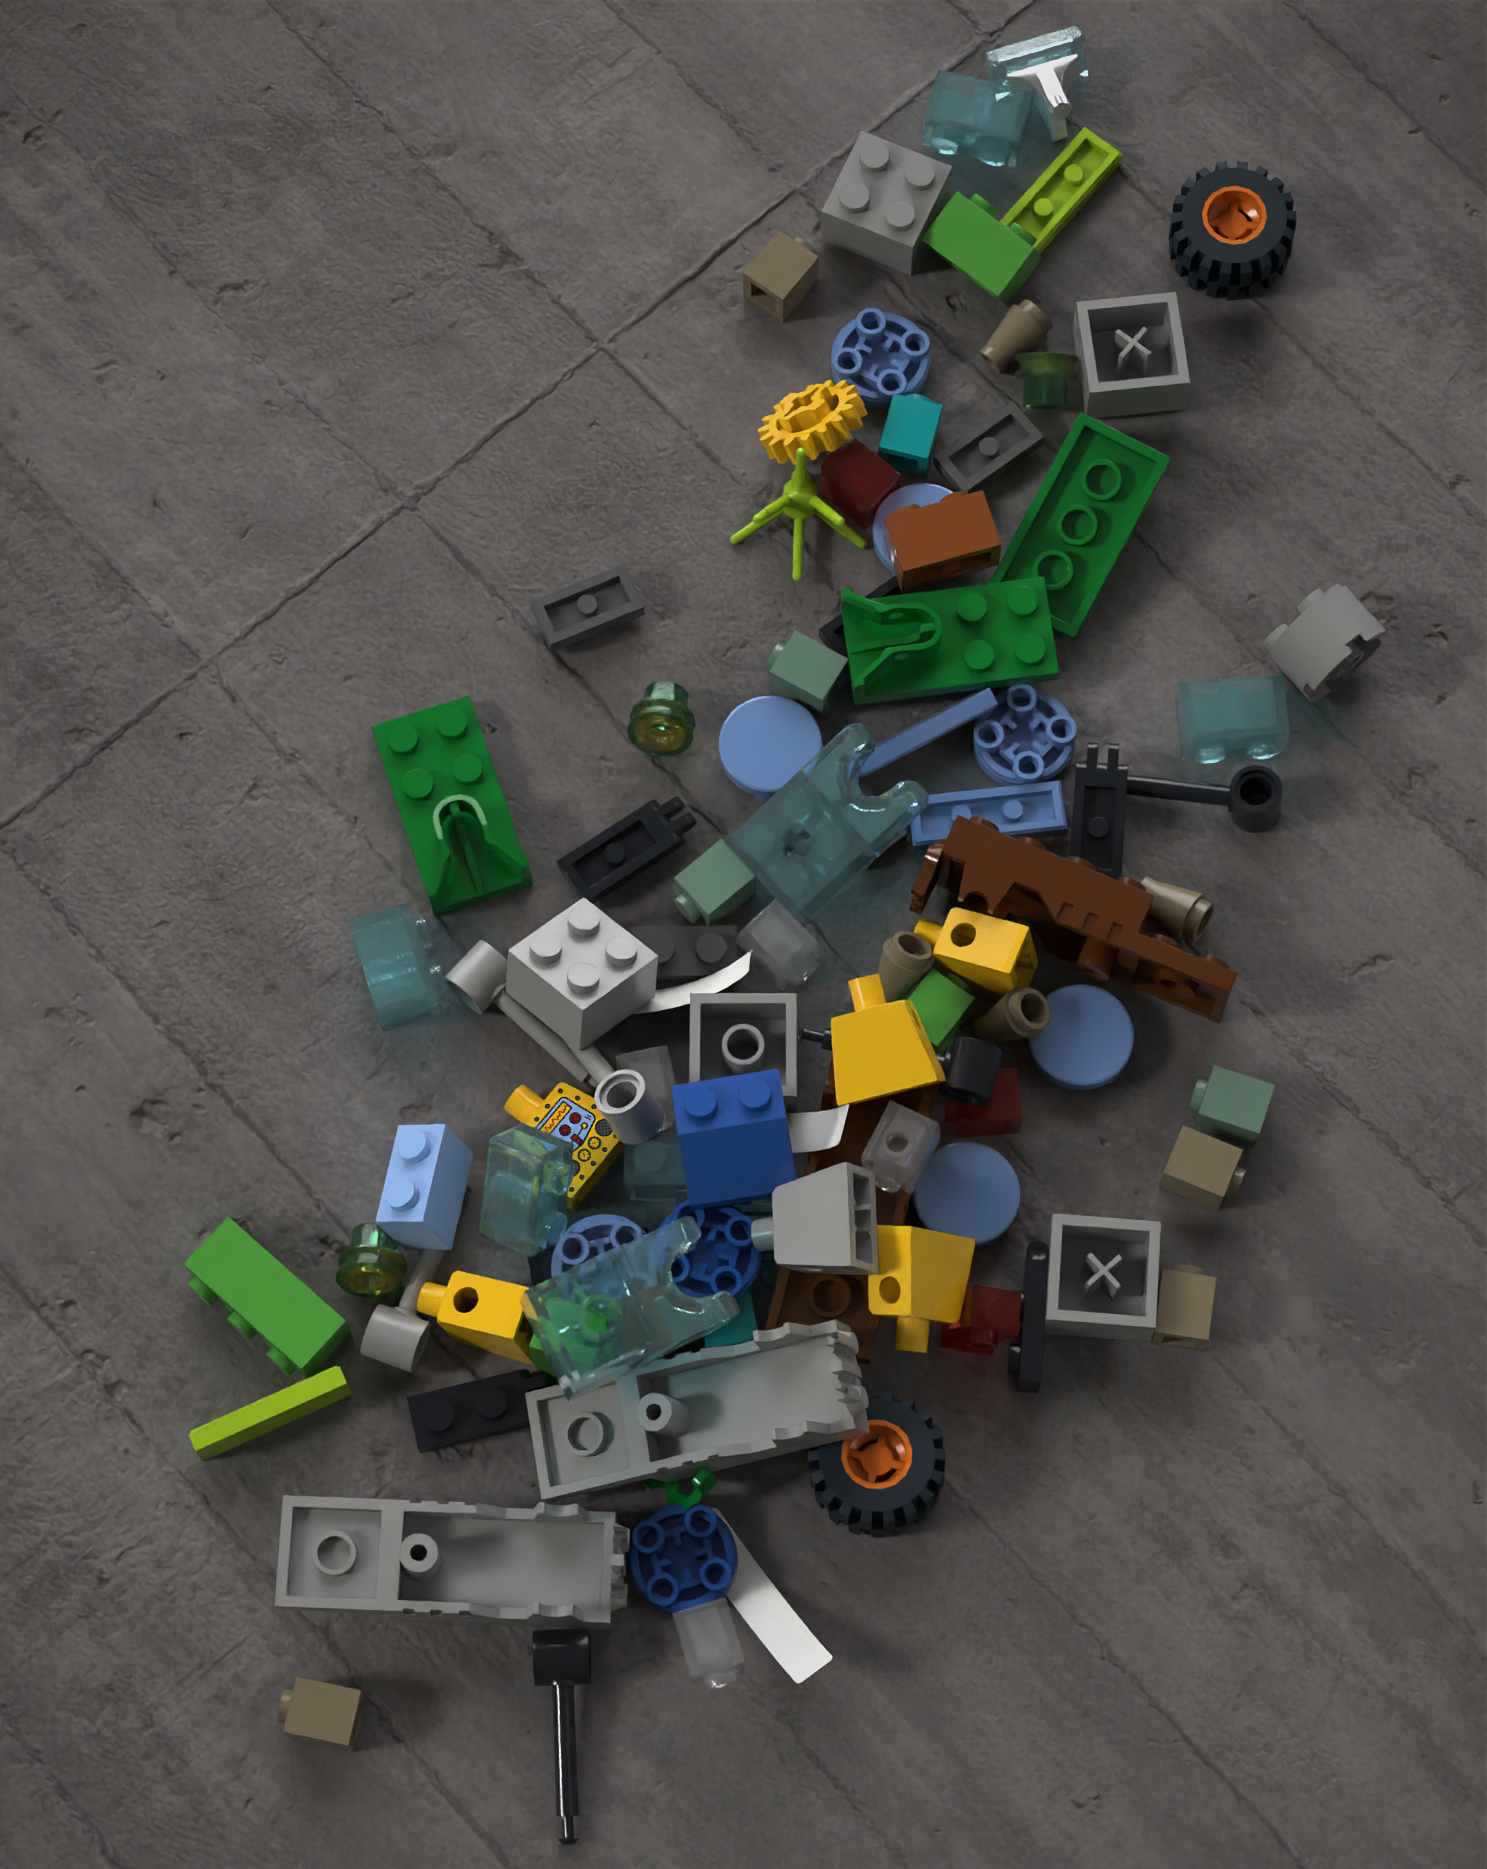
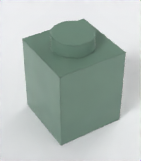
(807, 673)
(713, 886)
(1231, 1105)

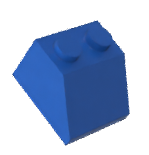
(733, 1138)

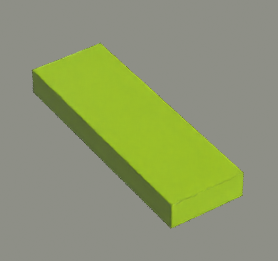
(1064, 187)
(269, 1413)

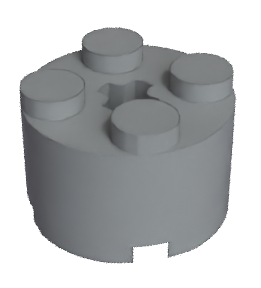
(1326, 641)

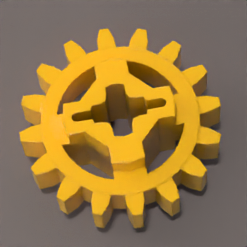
(813, 421)

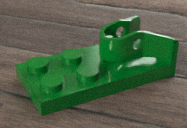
(1083, 518)
(948, 640)
(452, 806)

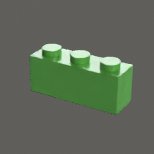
(265, 1300)

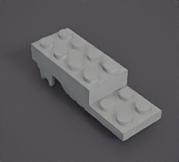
(701, 1411)
(452, 1561)

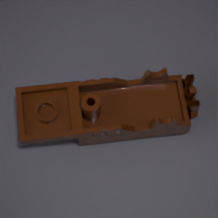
(1074, 912)
(844, 1297)

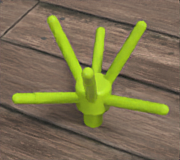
(799, 502)

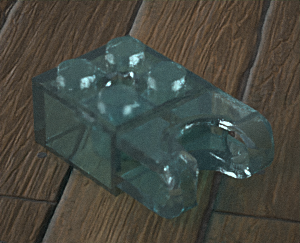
(842, 824)
(637, 1297)

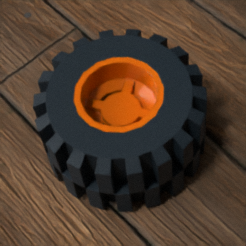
(1232, 230)
(884, 1475)

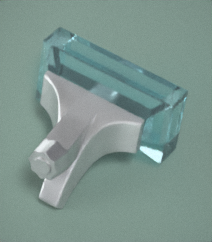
(1047, 69)

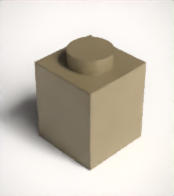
(781, 275)
(1203, 1169)
(1184, 1308)
(322, 1713)

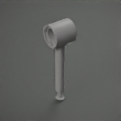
(481, 982)
(622, 1098)
(398, 1333)

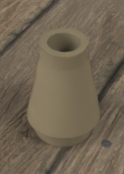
(1018, 333)
(1179, 909)
(903, 963)
(1015, 1016)

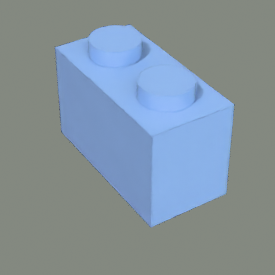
(424, 1187)

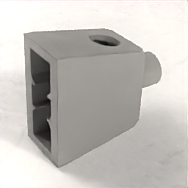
(823, 1223)

